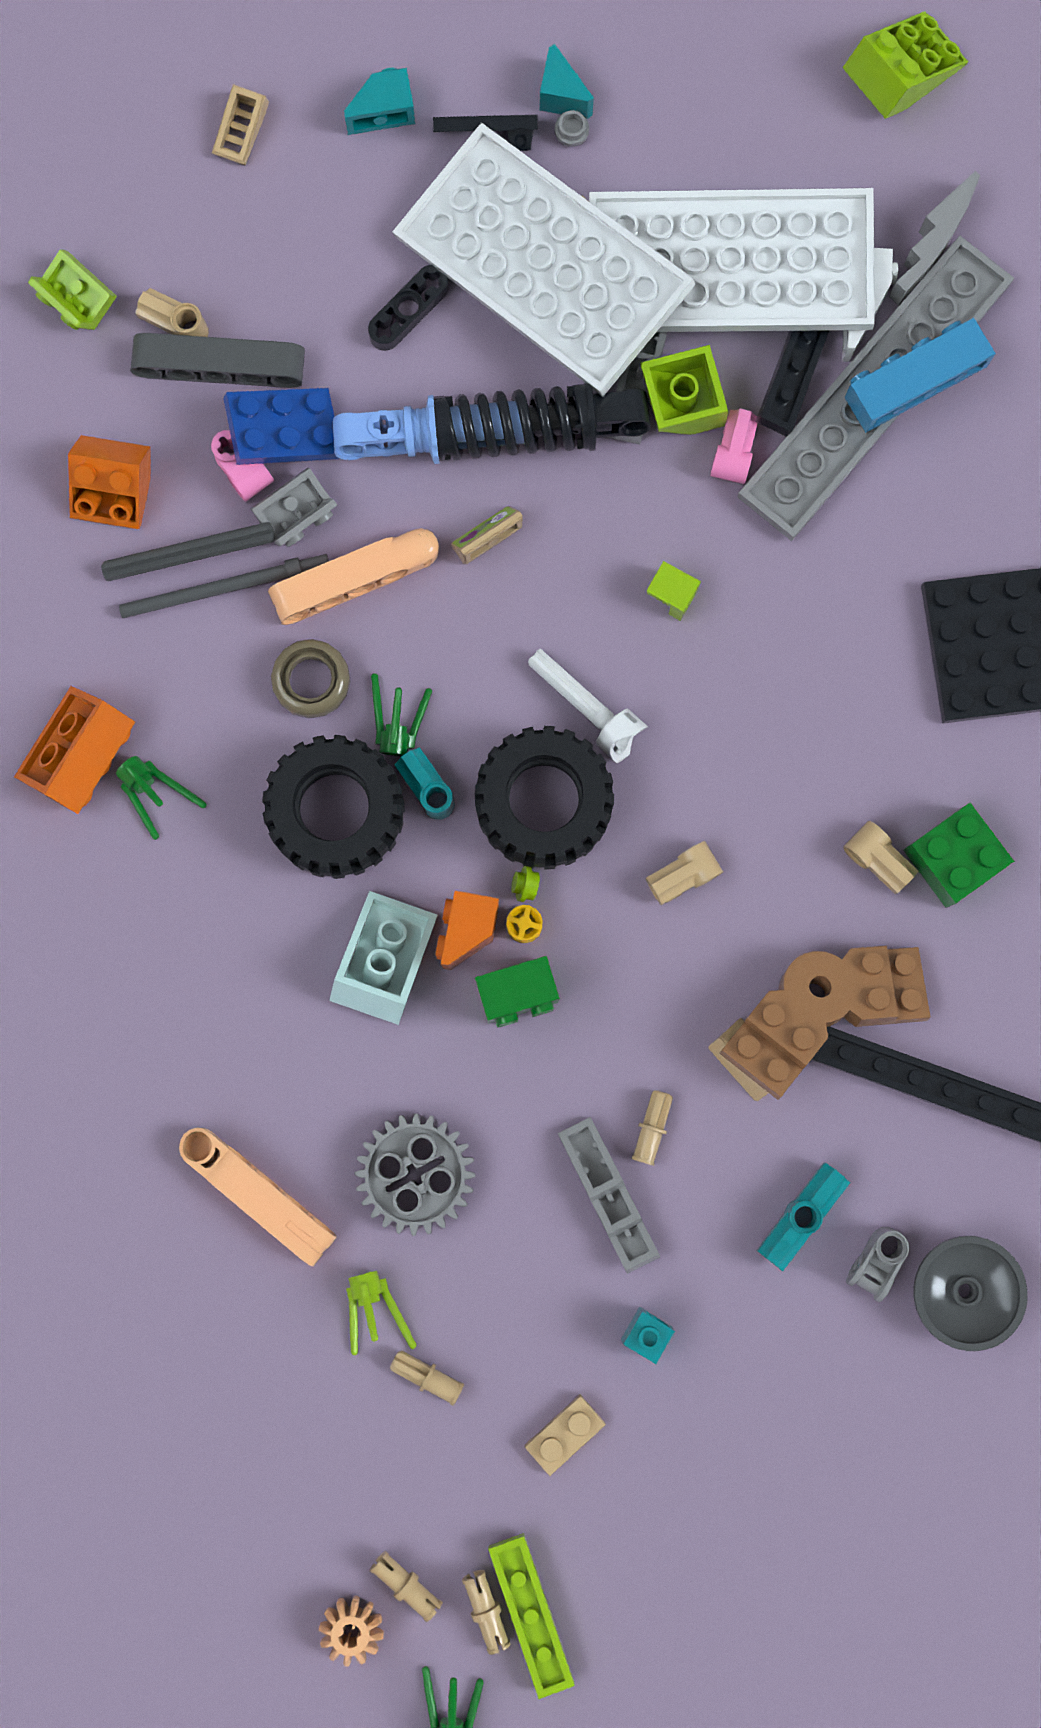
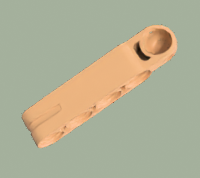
(353, 575)
(256, 1194)

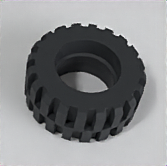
(557, 751)
(312, 763)

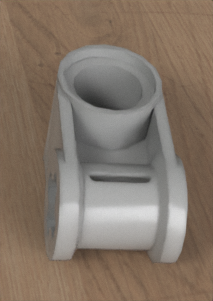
(877, 1265)

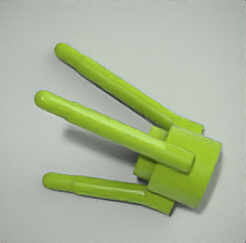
(366, 1290)

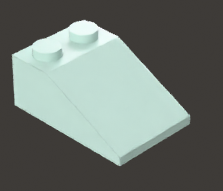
(383, 957)

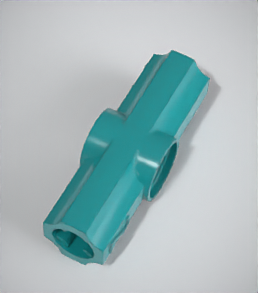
(819, 1196)

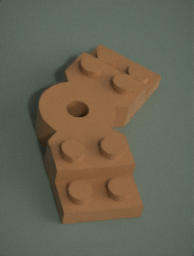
(792, 1023)

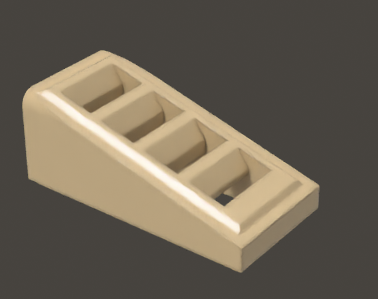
(237, 96)

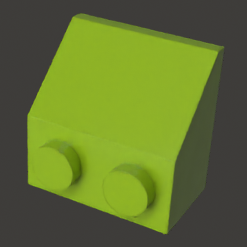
(685, 392)

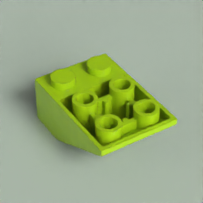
(903, 63)

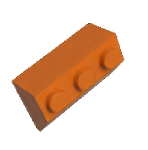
(75, 749)

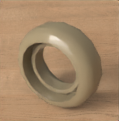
(298, 653)

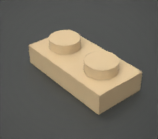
(565, 1435)

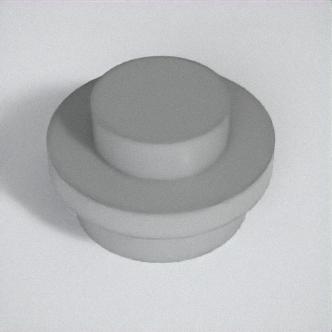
(571, 128)

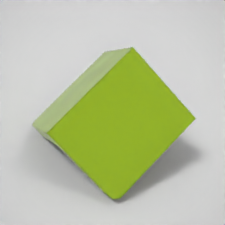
(673, 589)

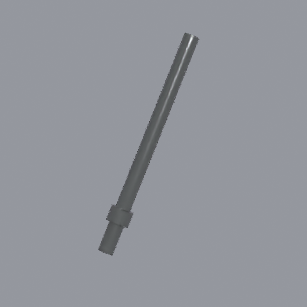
(289, 569)

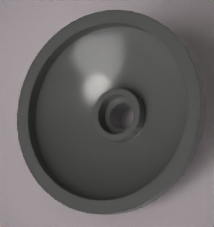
(995, 1296)

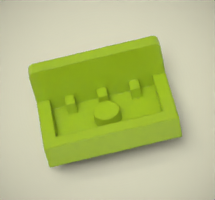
(73, 292)

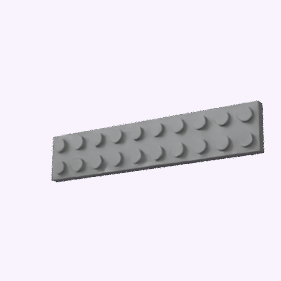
(829, 437)

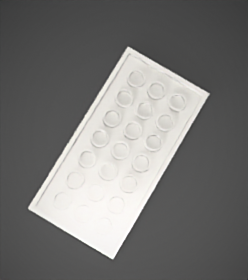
(760, 255)
(543, 259)

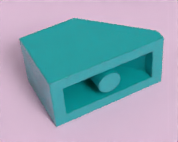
(381, 103)

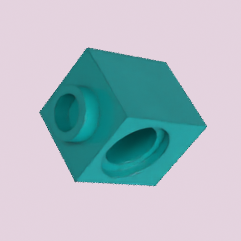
(647, 1335)

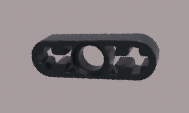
(384, 319)

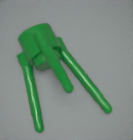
(394, 739)
(138, 777)
(450, 1721)

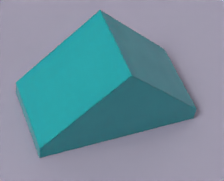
(563, 88)

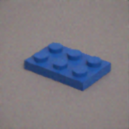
(280, 425)

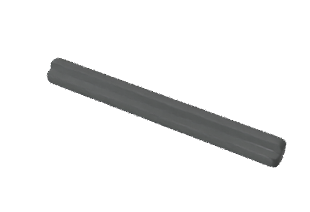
(188, 551)

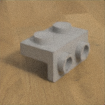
(295, 507)

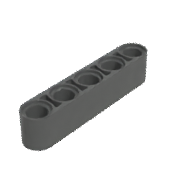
(217, 360)

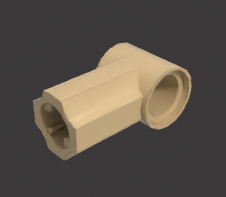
(170, 314)
(873, 851)
(691, 870)

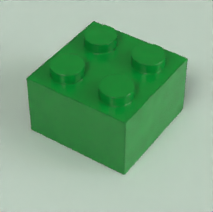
(958, 855)
(518, 991)

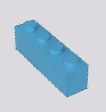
(919, 374)

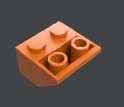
(108, 481)
(470, 927)

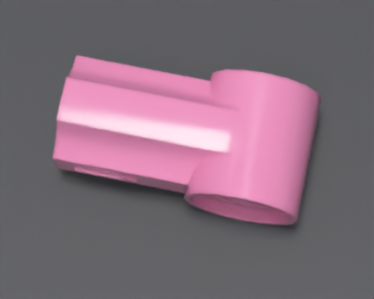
(734, 455)

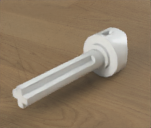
(616, 730)

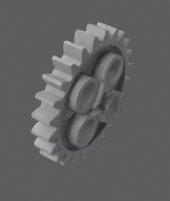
(431, 1204)

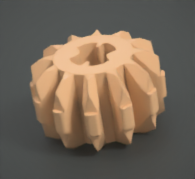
(343, 1643)

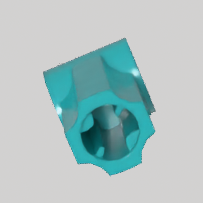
(425, 782)

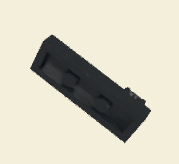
(518, 127)

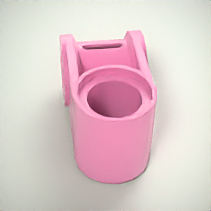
(246, 478)

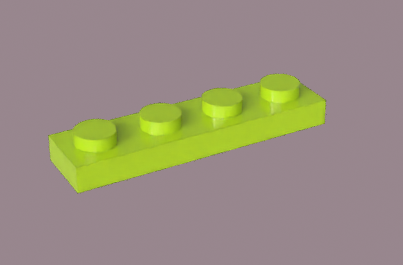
(531, 1616)

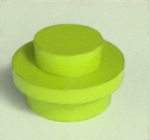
(525, 884)

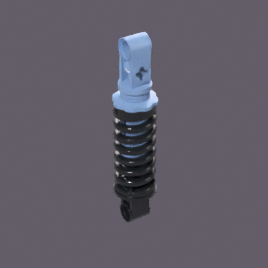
(450, 429)

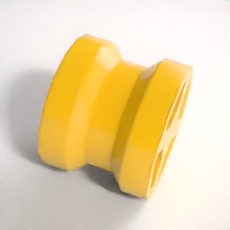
(525, 917)

